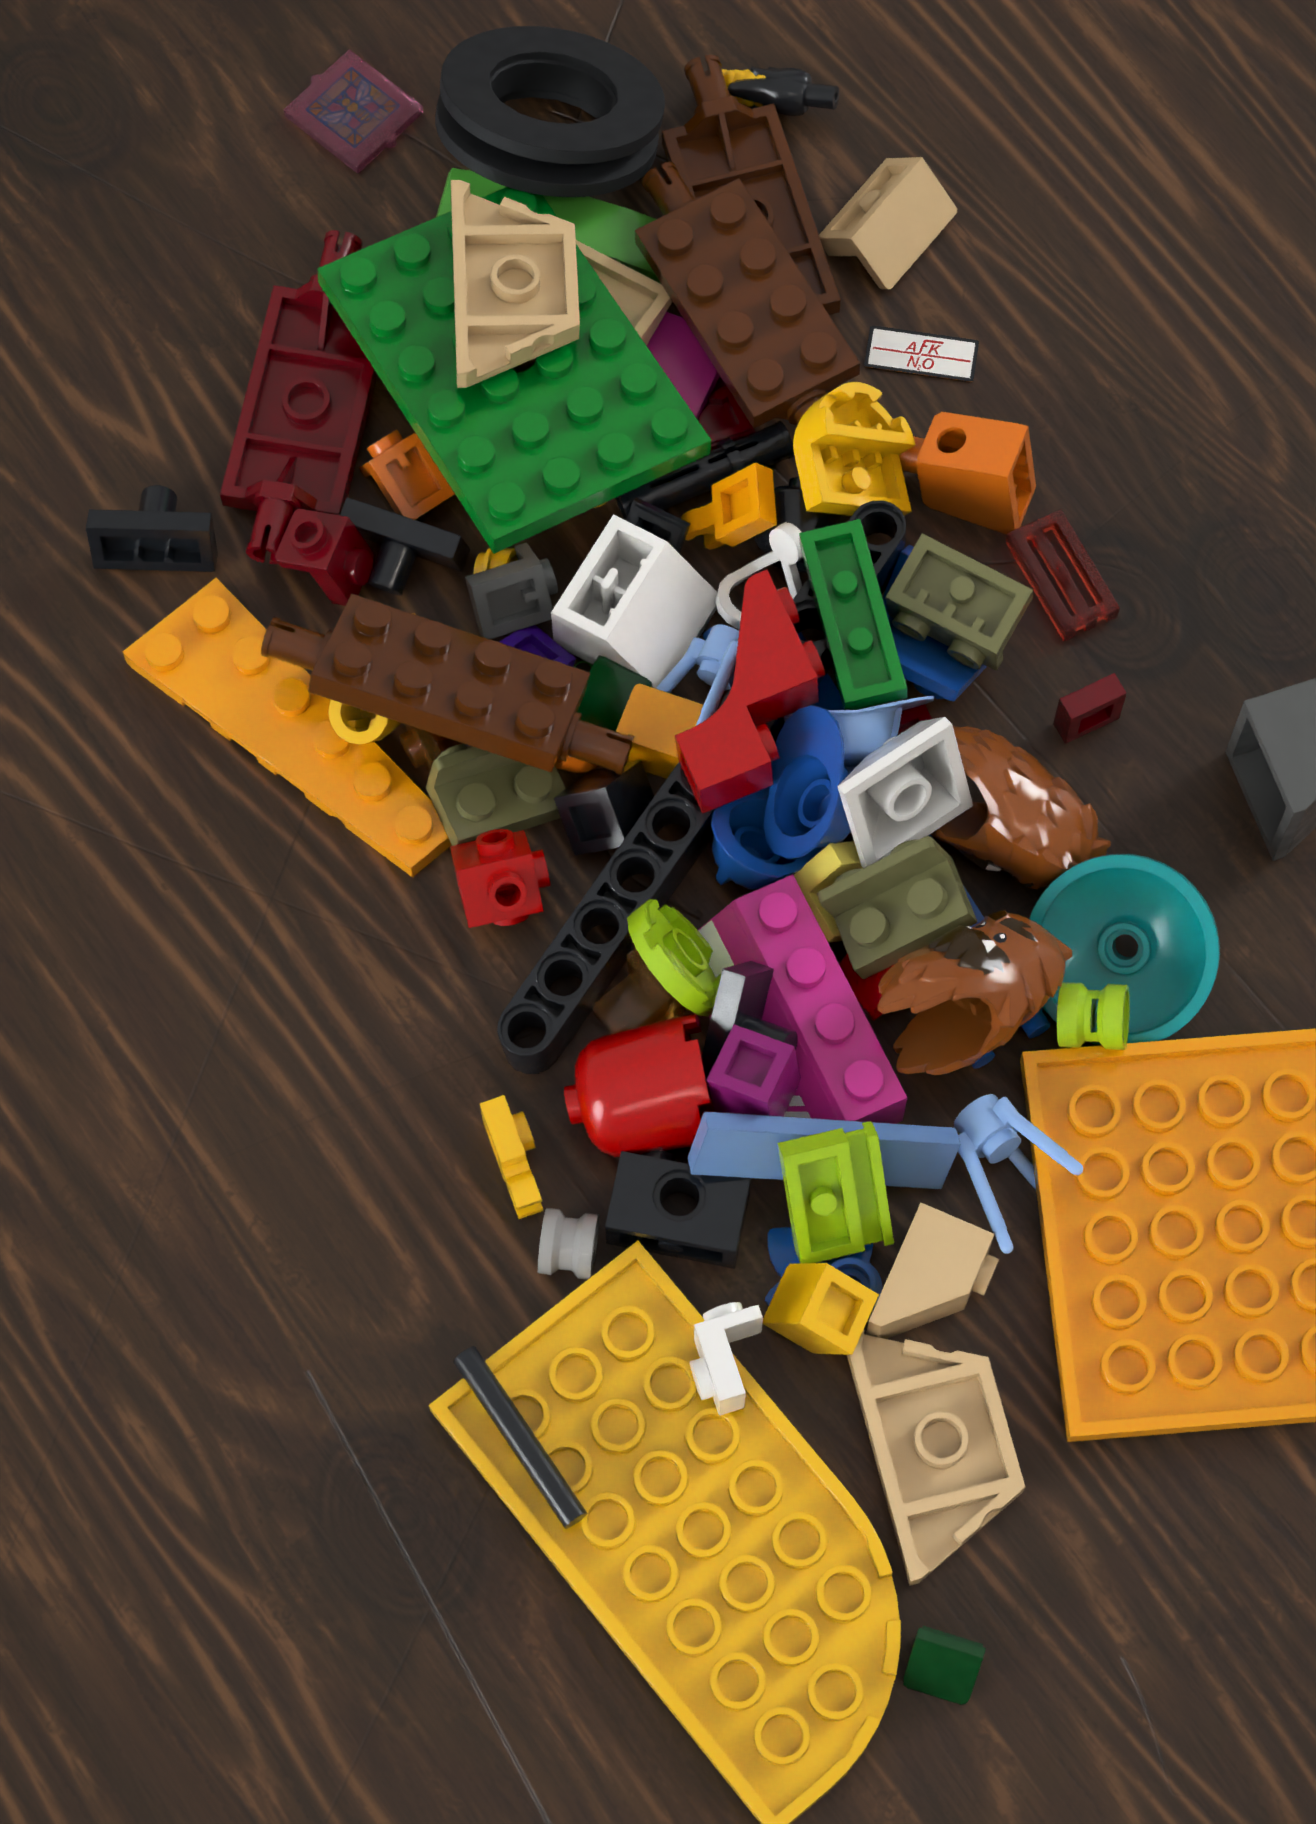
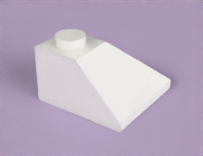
(905, 789)

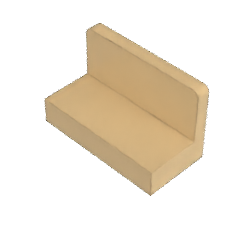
(890, 219)

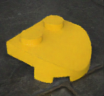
(851, 452)

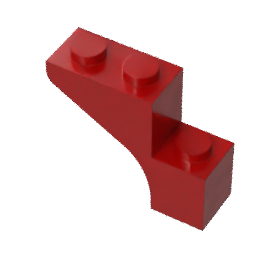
(772, 677)

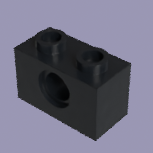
(705, 1235)

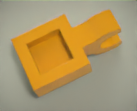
(739, 508)

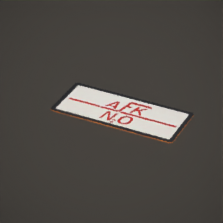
(921, 353)

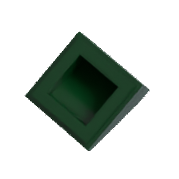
(608, 693)
(943, 1665)

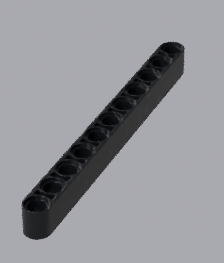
(648, 855)

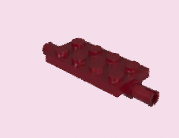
(299, 411)

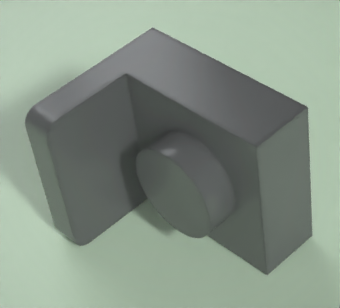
(512, 594)

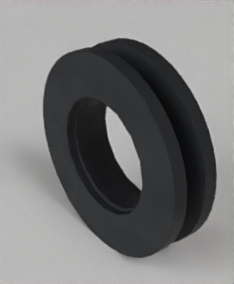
(540, 154)

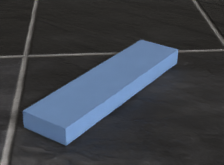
(749, 1148)

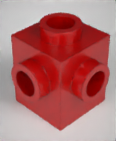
(499, 878)

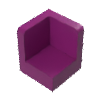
(753, 1075)

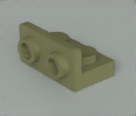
(956, 603)
(489, 792)
(897, 904)

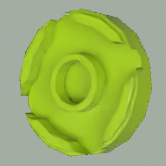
(675, 955)

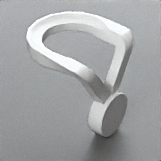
(786, 548)

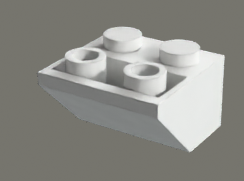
(633, 603)

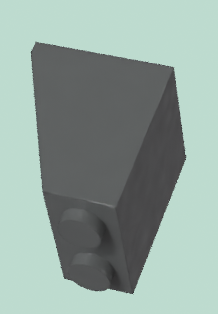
(1276, 763)

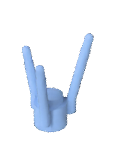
(716, 662)
(990, 1130)

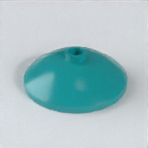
(1161, 912)

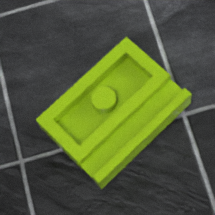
(835, 1193)

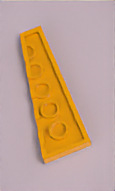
(213, 663)

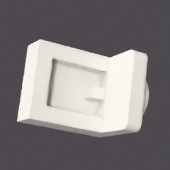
(716, 1369)

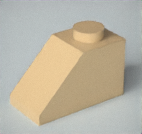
(933, 1273)

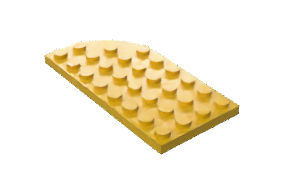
(706, 1538)

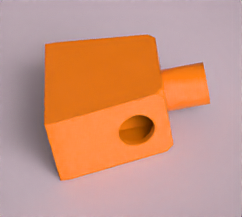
(975, 469)

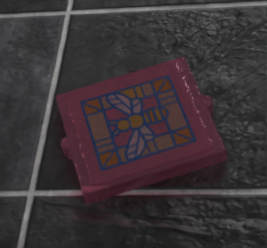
(353, 111)

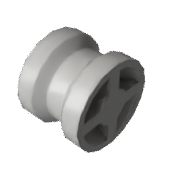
(568, 1243)

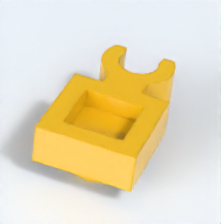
(510, 1140)

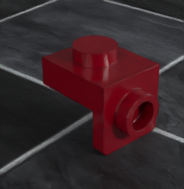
(328, 550)

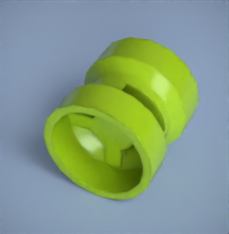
(1079, 1011)

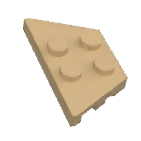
(510, 284)
(935, 1445)

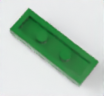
(853, 615)

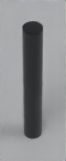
(520, 1437)

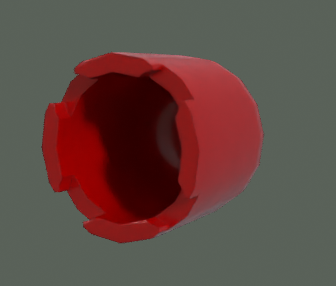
(641, 1088)

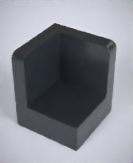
(603, 807)

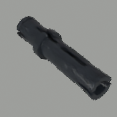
(763, 447)

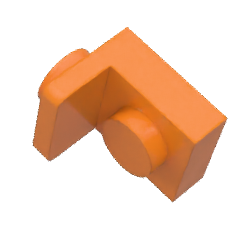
(406, 475)

